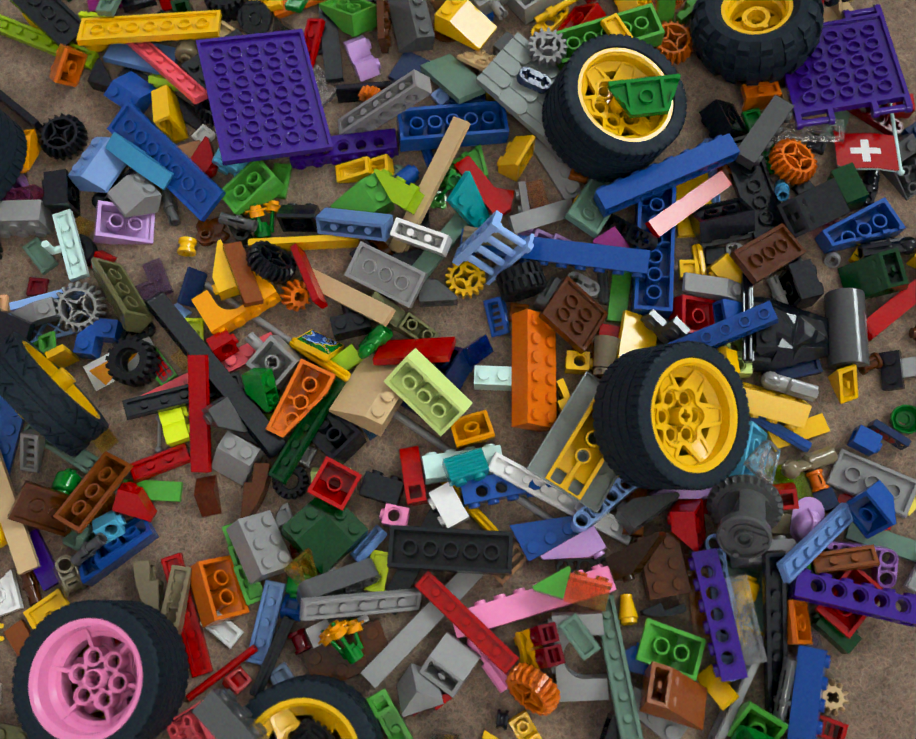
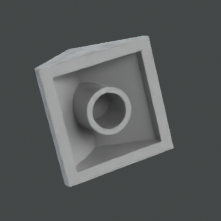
(417, 692)

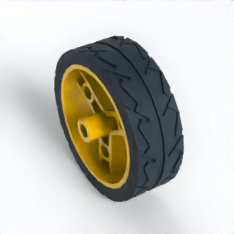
(47, 397)

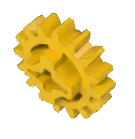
(472, 275)

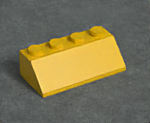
(777, 406)

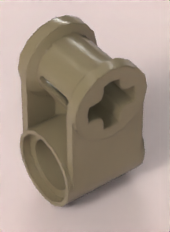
(70, 579)

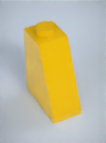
(168, 114)

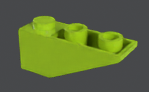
(403, 195)

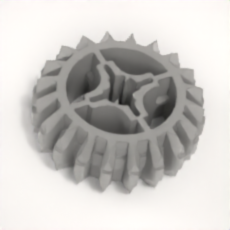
(70, 321)

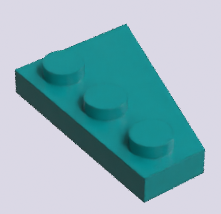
(468, 202)

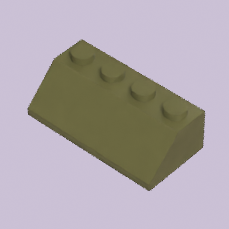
(121, 295)

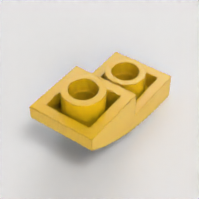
(523, 726)

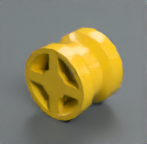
(187, 246)

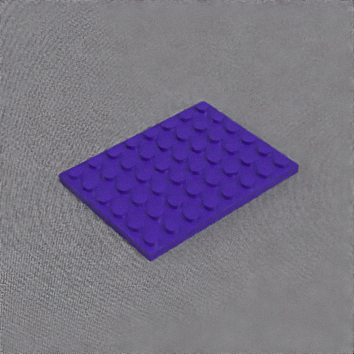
(263, 96)

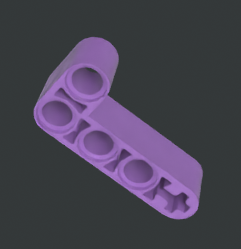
(889, 566)

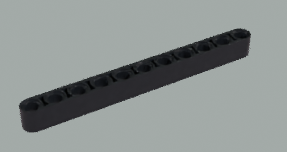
(219, 377)

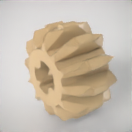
(838, 698)

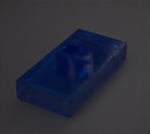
(477, 350)

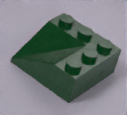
(325, 531)

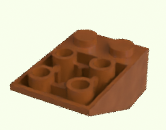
(673, 696)

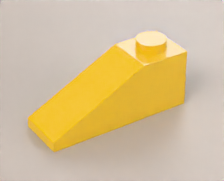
(224, 283)

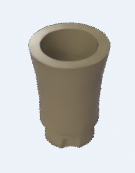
(604, 353)

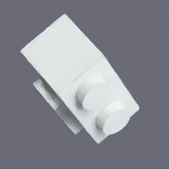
(448, 505)

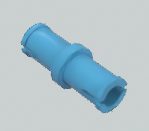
(781, 190)

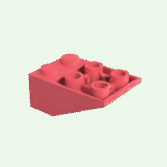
(188, 726)

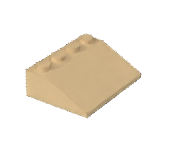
(367, 398)

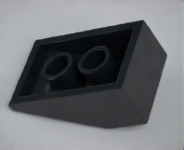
(338, 438)

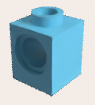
(100, 525)

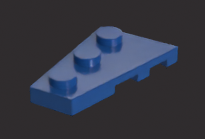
(542, 536)

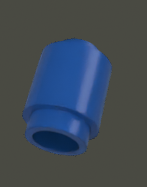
(409, 173)

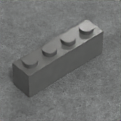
(763, 131)

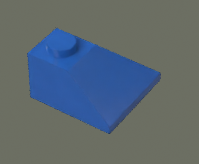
(873, 509)

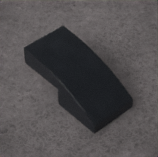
(658, 610)

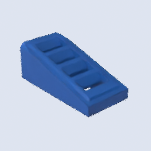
(503, 315)

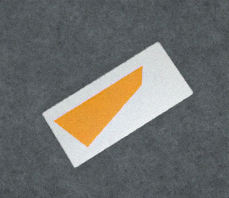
(99, 374)

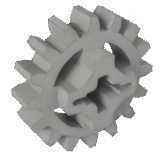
(547, 47)

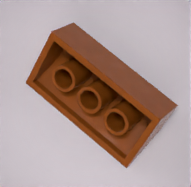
(92, 492)

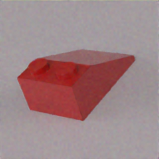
(845, 621)

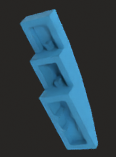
(139, 161)

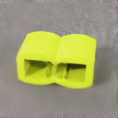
(175, 425)

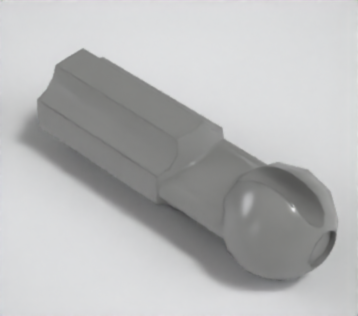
(789, 386)

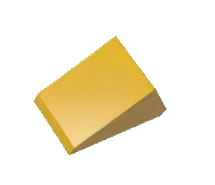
(845, 383)

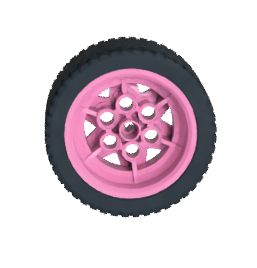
(150, 662)

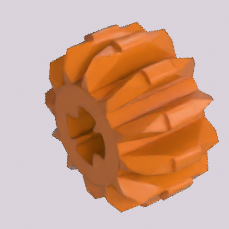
(289, 294)

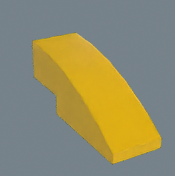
(362, 167)

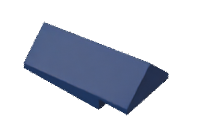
(118, 551)

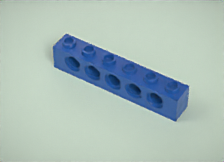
(734, 326)
(472, 500)

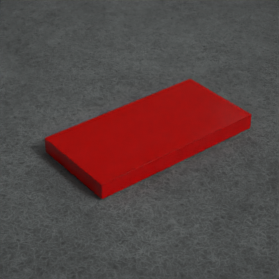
(434, 349)

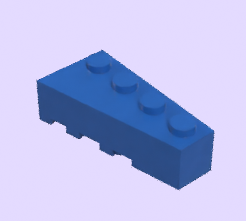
(865, 226)

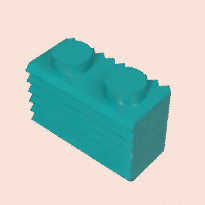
(465, 467)

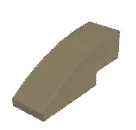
(149, 589)

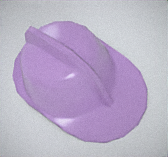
(806, 517)

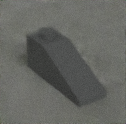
(643, 510)

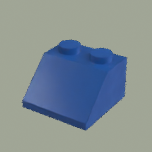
(130, 88)

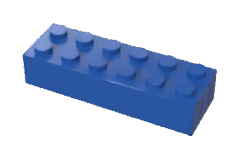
(426, 125)

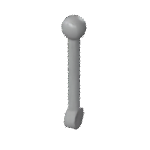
(158, 449)

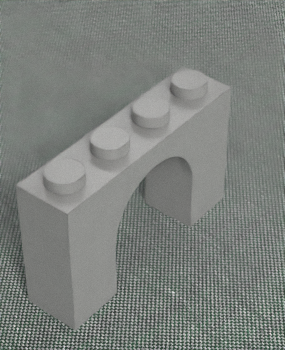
(571, 684)

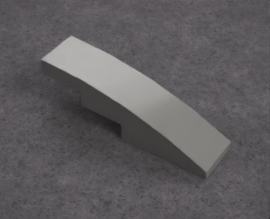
(539, 216)

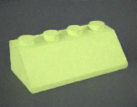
(428, 392)

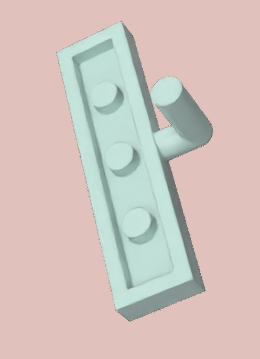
(69, 245)

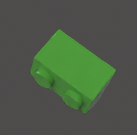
(759, 719)

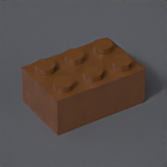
(665, 571)

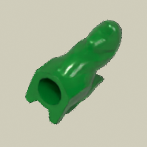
(375, 338)

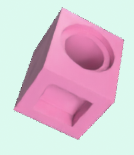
(389, 508)

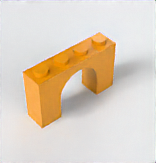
(218, 318)

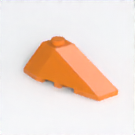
(301, 395)

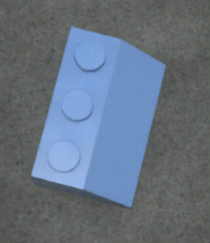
(96, 168)

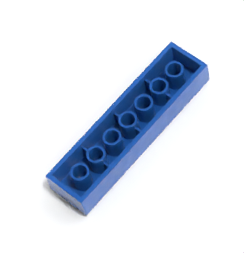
(656, 288)

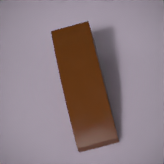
(255, 491)

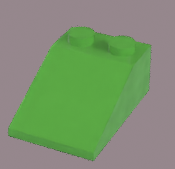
(351, 15)
(251, 186)
(366, 196)
(671, 648)

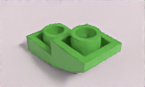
(685, 15)

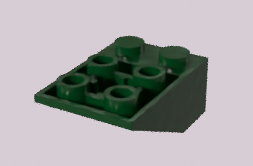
(876, 274)

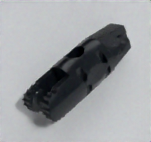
(870, 180)

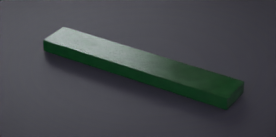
(303, 435)

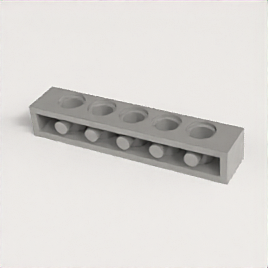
(386, 104)

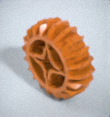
(674, 36)
(792, 161)
(533, 689)

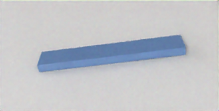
(814, 542)

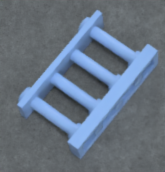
(483, 234)

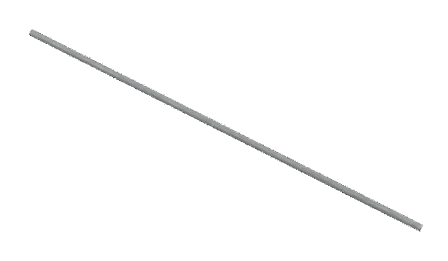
(399, 416)

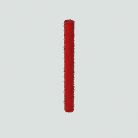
(222, 672)

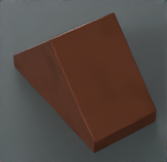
(207, 496)

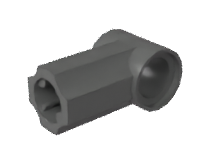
(544, 297)

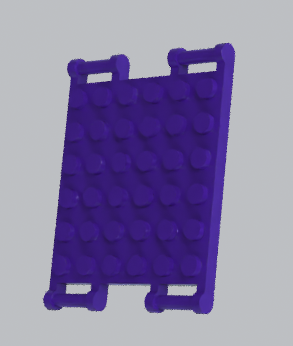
(849, 71)

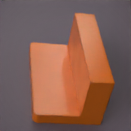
(759, 95)

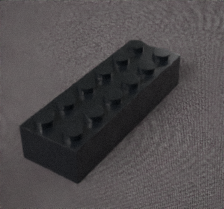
(450, 550)

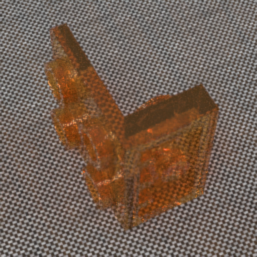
(588, 591)

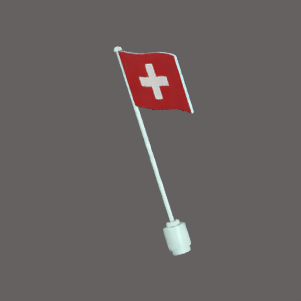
(870, 150)

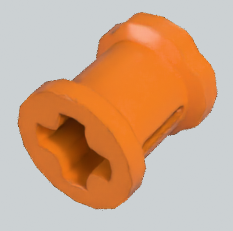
(816, 480)

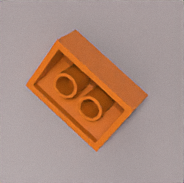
(217, 589)

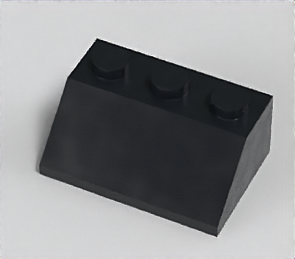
(722, 220)

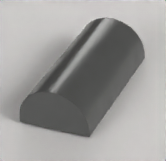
(847, 328)

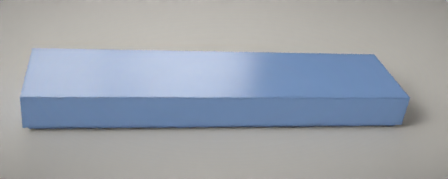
(266, 619)

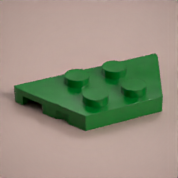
(645, 95)

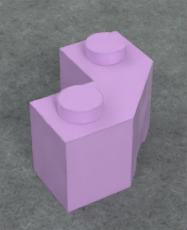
(360, 56)

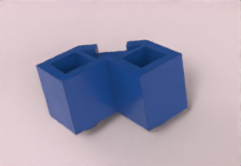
(91, 339)

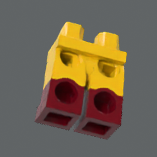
(531, 646)

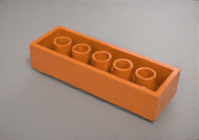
(533, 372)

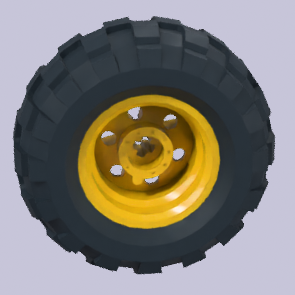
(755, 37)

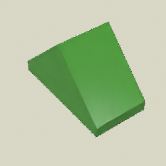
(555, 584)

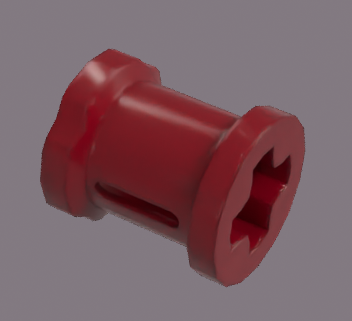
(300, 641)

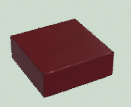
(37, 286)

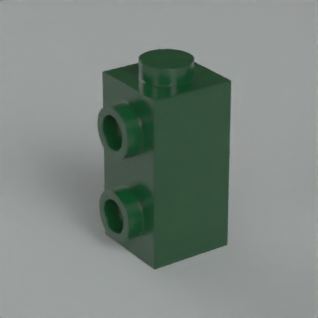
(833, 635)

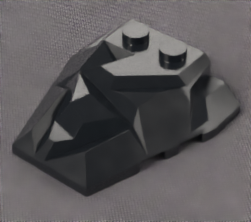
(793, 340)

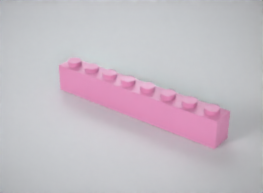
(524, 604)

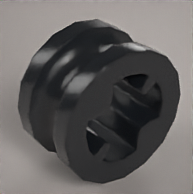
(502, 719)

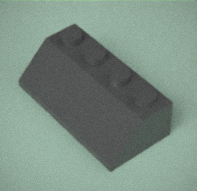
(411, 25)

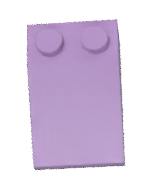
(114, 228)

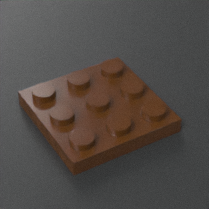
(573, 314)

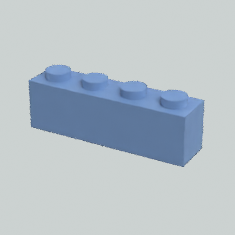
(354, 224)

